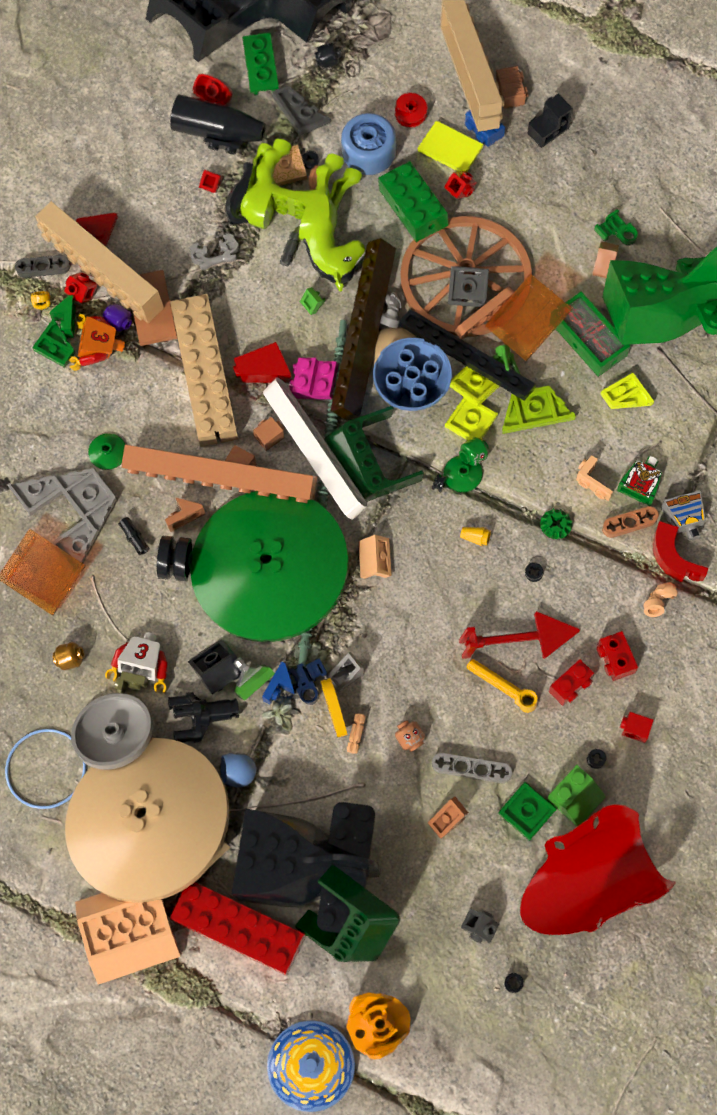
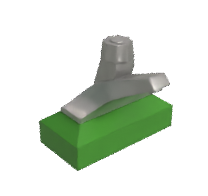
(251, 678)

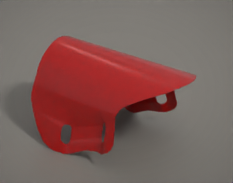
(593, 877)

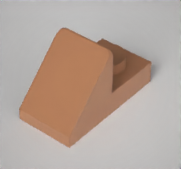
(189, 512)
(448, 817)

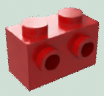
(617, 656)
(568, 685)

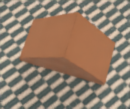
(606, 252)

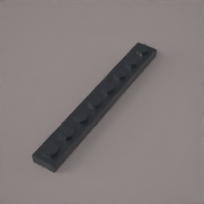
(467, 354)

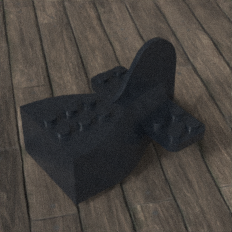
(287, 856)

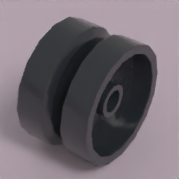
(174, 558)

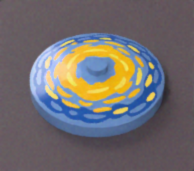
(310, 1066)

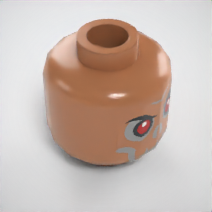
(410, 735)

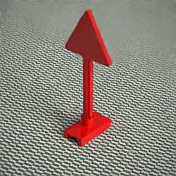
(549, 632)

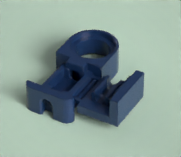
(307, 676)

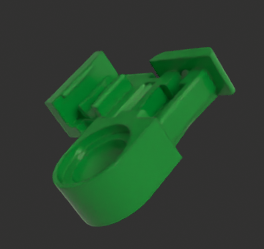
(616, 227)

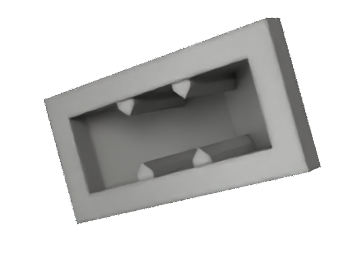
(346, 672)

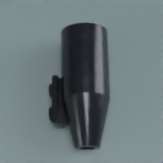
(217, 123)

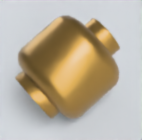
(68, 656)

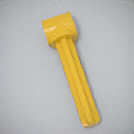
(504, 686)

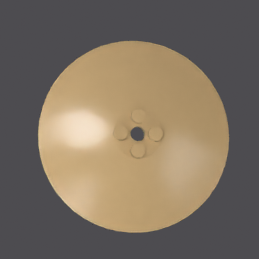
(166, 847)

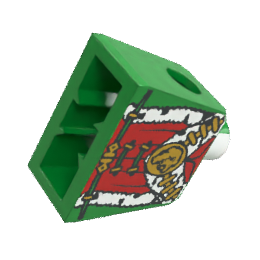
(641, 481)

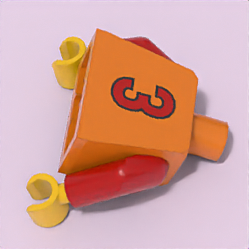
(96, 341)

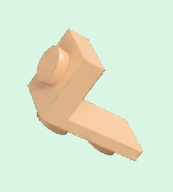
(587, 481)

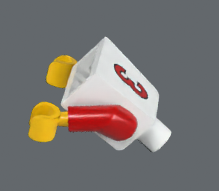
(142, 658)

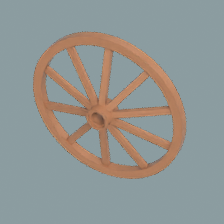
(461, 221)

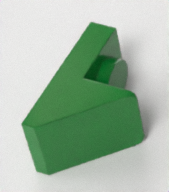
(65, 313)

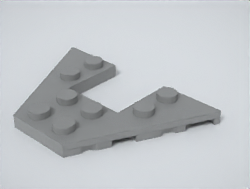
(85, 493)

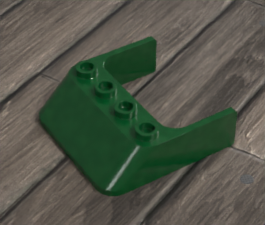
(358, 460)
(366, 928)

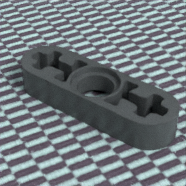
(56, 270)

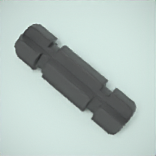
(289, 249)

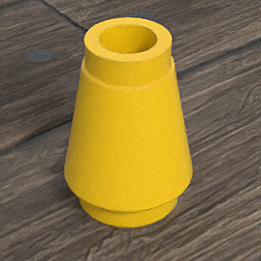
(476, 535)

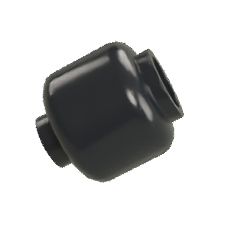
(328, 55)

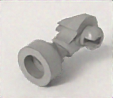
(391, 317)

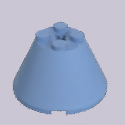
(412, 374)

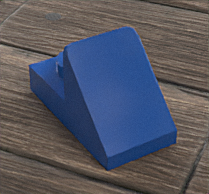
(280, 680)

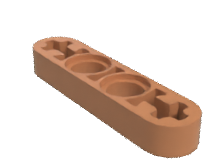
(483, 313)

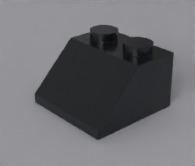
(216, 666)

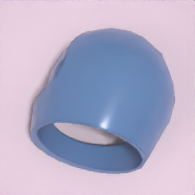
(237, 770)

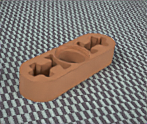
(614, 521)

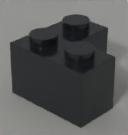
(552, 122)

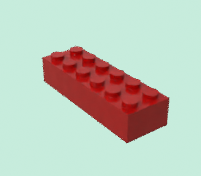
(238, 927)

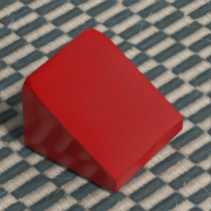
(210, 181)

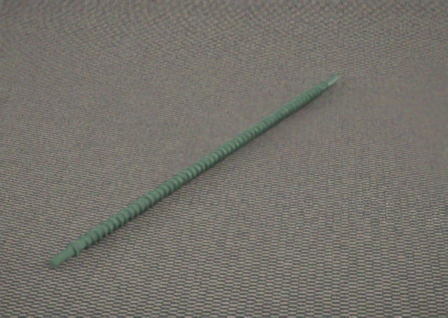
(331, 421)

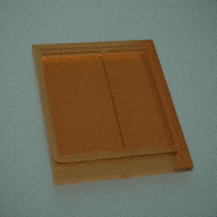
(528, 317)
(41, 572)

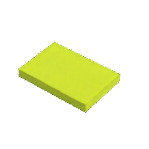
(450, 147)

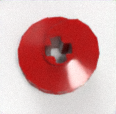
(410, 110)

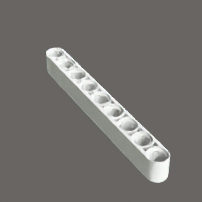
(315, 449)

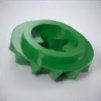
(556, 532)

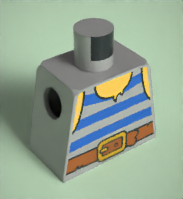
(685, 513)

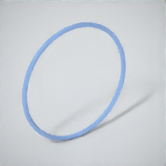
(7, 765)

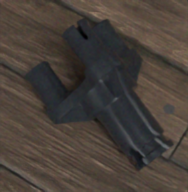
(201, 714)

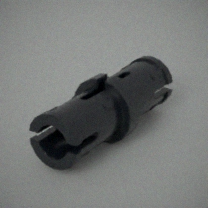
(133, 536)

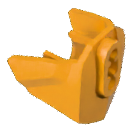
(366, 1012)

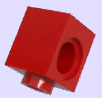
(636, 727)

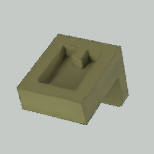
(133, 680)

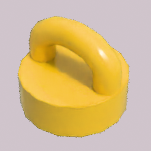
(39, 297)

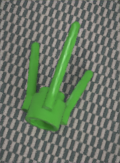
(504, 356)

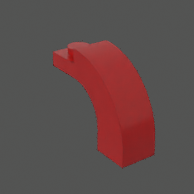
(670, 560)

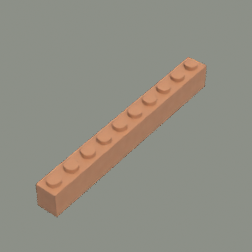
(219, 472)

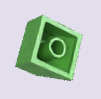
(577, 796)

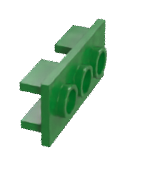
(260, 63)

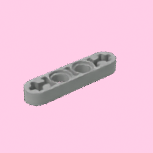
(472, 764)

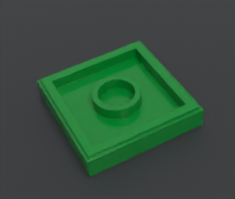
(527, 811)

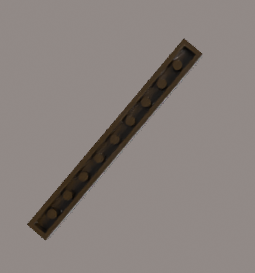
(363, 329)

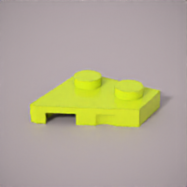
(627, 394)

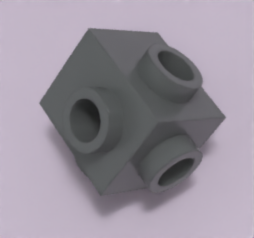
(480, 926)

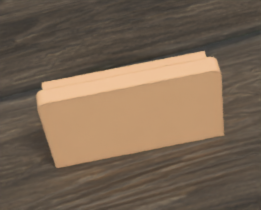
(374, 557)

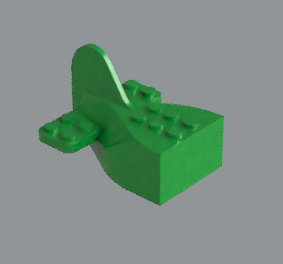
(659, 303)

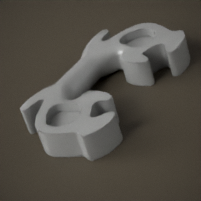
(230, 247)

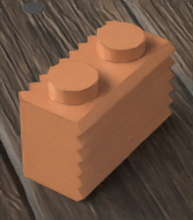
(511, 86)

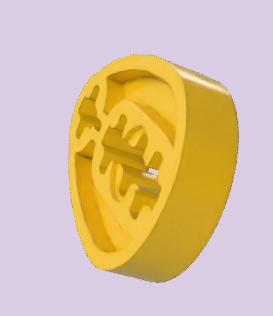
(333, 707)

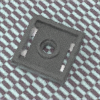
(479, 286)

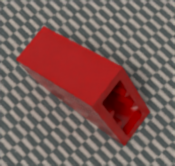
(262, 365)

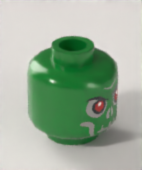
(474, 451)

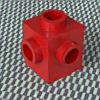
(460, 184)
(80, 287)

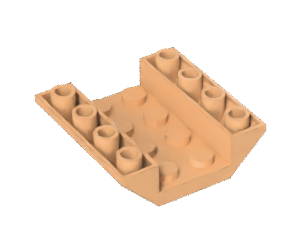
(124, 935)

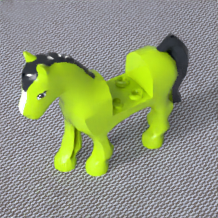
(259, 196)

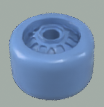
(368, 143)

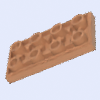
(162, 326)

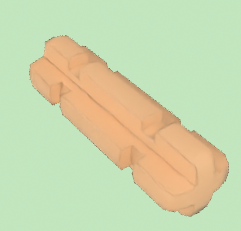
(356, 733)

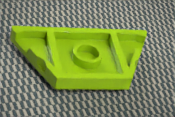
(538, 410)

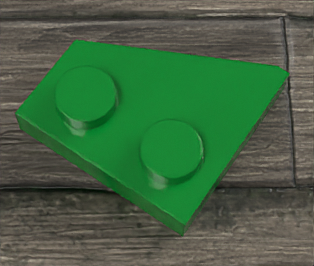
(54, 345)

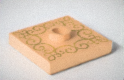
(290, 168)

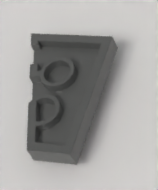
(299, 113)

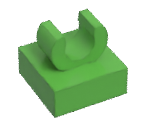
(312, 301)

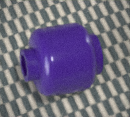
(118, 317)

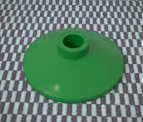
(106, 459)
(459, 481)

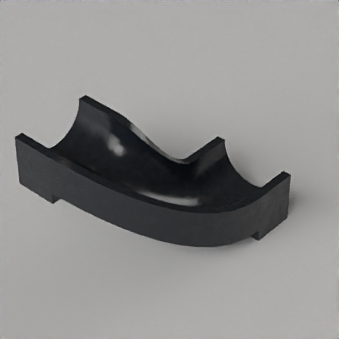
(218, 21)

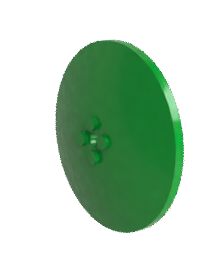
(276, 597)

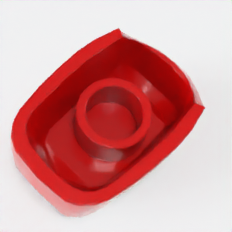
(212, 89)

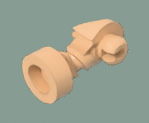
(654, 605)

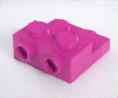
(314, 379)

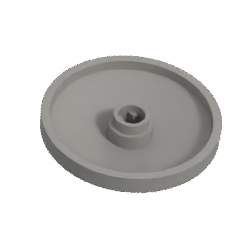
(112, 731)

